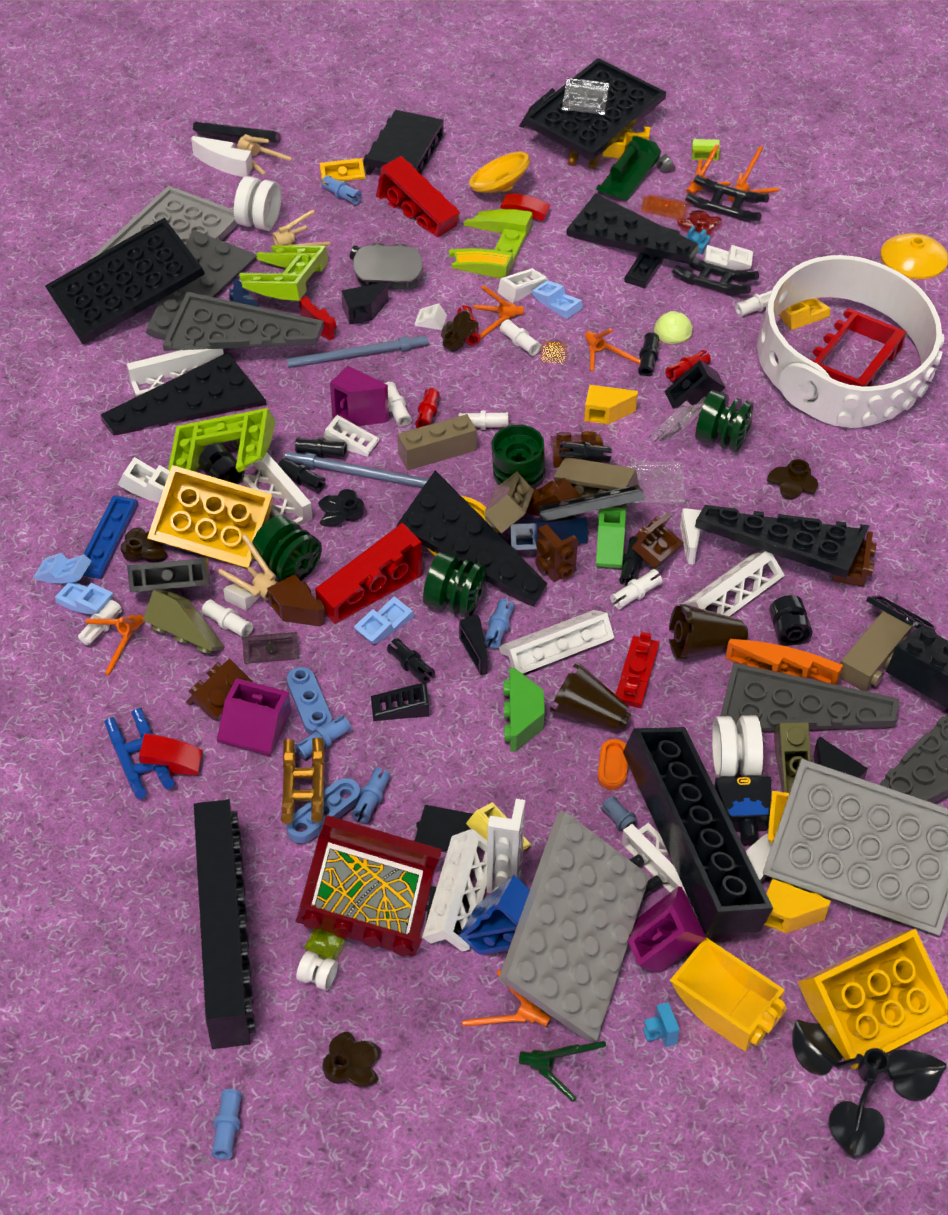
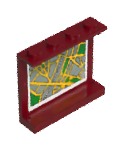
(368, 886)

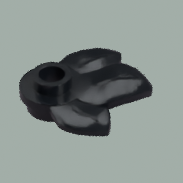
(341, 508)

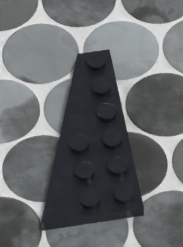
(621, 228)
(193, 395)
(452, 526)
(790, 537)

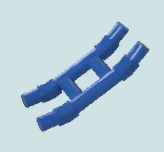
(124, 749)

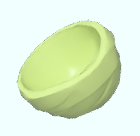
(673, 328)

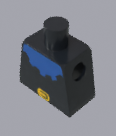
(747, 804)

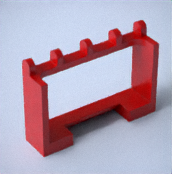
(871, 328)

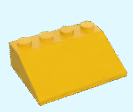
(209, 516)
(878, 996)

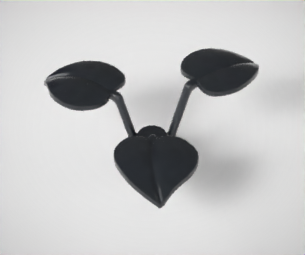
(852, 1125)

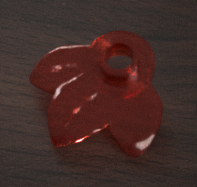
(701, 221)

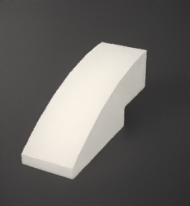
(222, 156)
(144, 480)

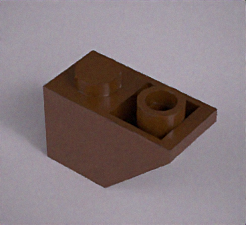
(551, 493)
(295, 602)

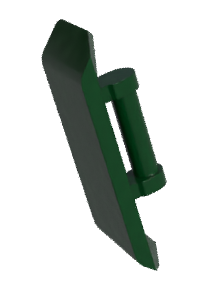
(631, 168)

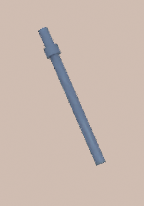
(401, 344)
(311, 461)

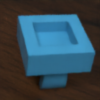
(700, 238)
(662, 1025)

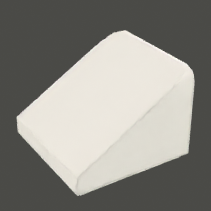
(431, 317)
(239, 596)

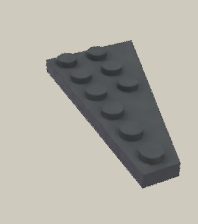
(221, 265)
(223, 324)
(795, 699)
(924, 767)

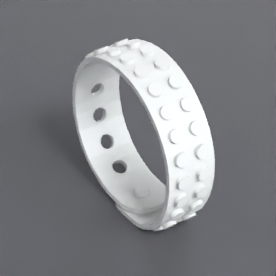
(869, 283)

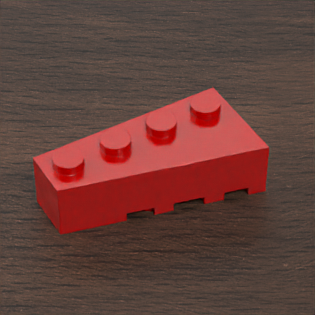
(416, 197)
(372, 574)

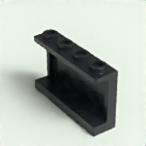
(407, 136)

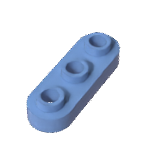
(312, 708)
(333, 804)

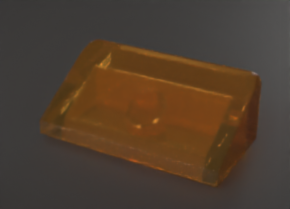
(664, 206)

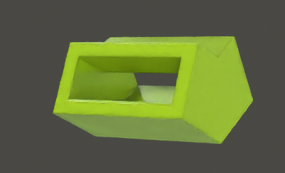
(702, 148)

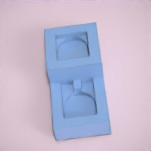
(554, 297)
(62, 570)
(82, 598)
(381, 624)

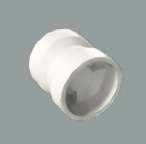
(317, 970)

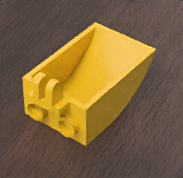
(729, 995)

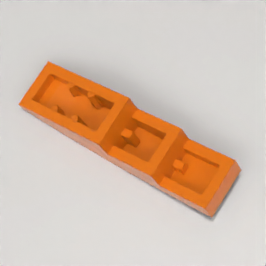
(783, 660)

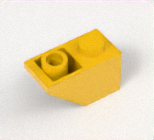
(609, 404)
(794, 907)

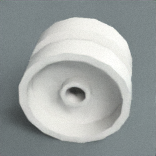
(257, 203)
(737, 746)

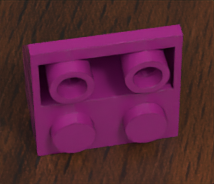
(359, 398)
(254, 716)
(665, 932)

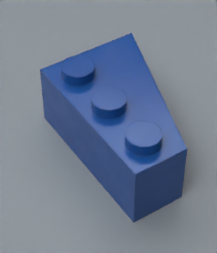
(496, 918)

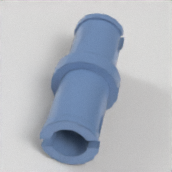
(341, 189)
(498, 623)
(328, 733)
(371, 795)
(226, 1124)

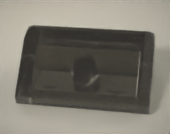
(270, 647)

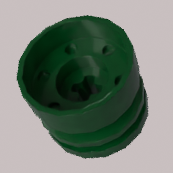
(730, 422)
(519, 450)
(287, 548)
(454, 584)

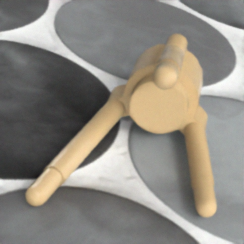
(251, 144)
(285, 236)
(261, 580)

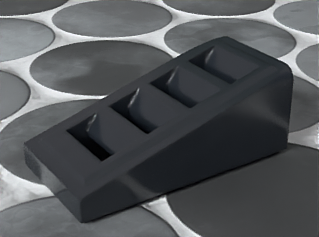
(473, 641)
(410, 710)

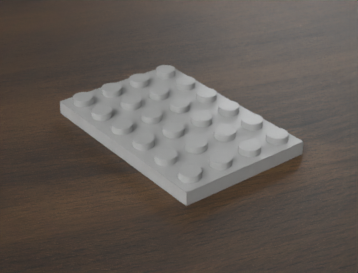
(184, 213)
(864, 846)
(575, 927)

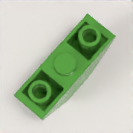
(610, 537)
(523, 709)

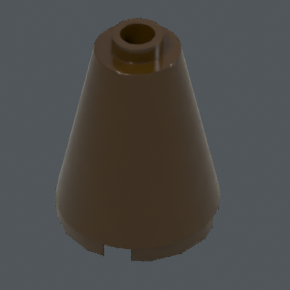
(702, 631)
(590, 701)

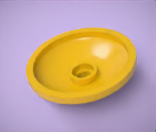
(500, 173)
(915, 255)

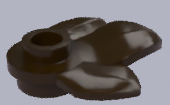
(456, 331)
(794, 479)
(139, 546)
(354, 1058)

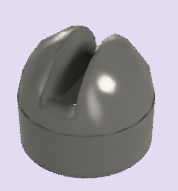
(665, 164)

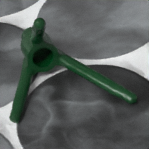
(544, 1062)

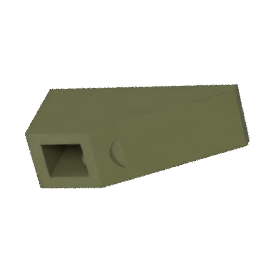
(178, 616)
(791, 745)

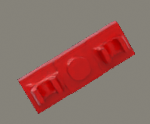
(637, 670)

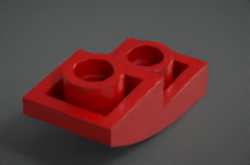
(526, 203)
(311, 311)
(176, 754)

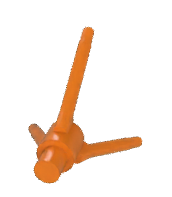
(701, 171)
(741, 181)
(505, 310)
(597, 343)
(126, 627)
(526, 1011)

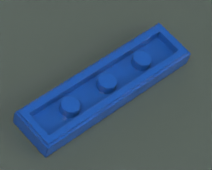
(109, 534)

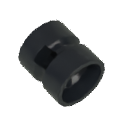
(220, 464)
(790, 620)

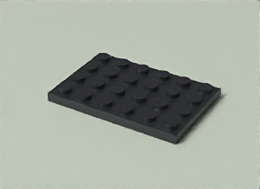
(592, 133)
(124, 280)

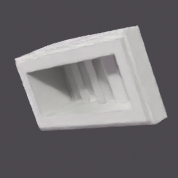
(519, 285)
(340, 424)
(689, 533)

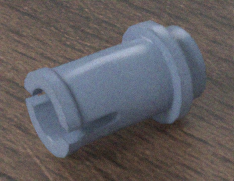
(619, 813)

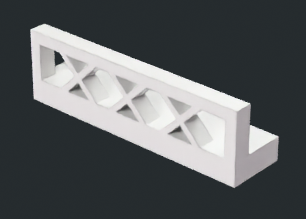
(168, 365)
(284, 489)
(737, 576)
(558, 641)
(505, 847)
(653, 857)
(452, 886)

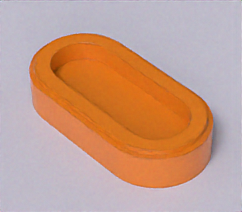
(612, 765)

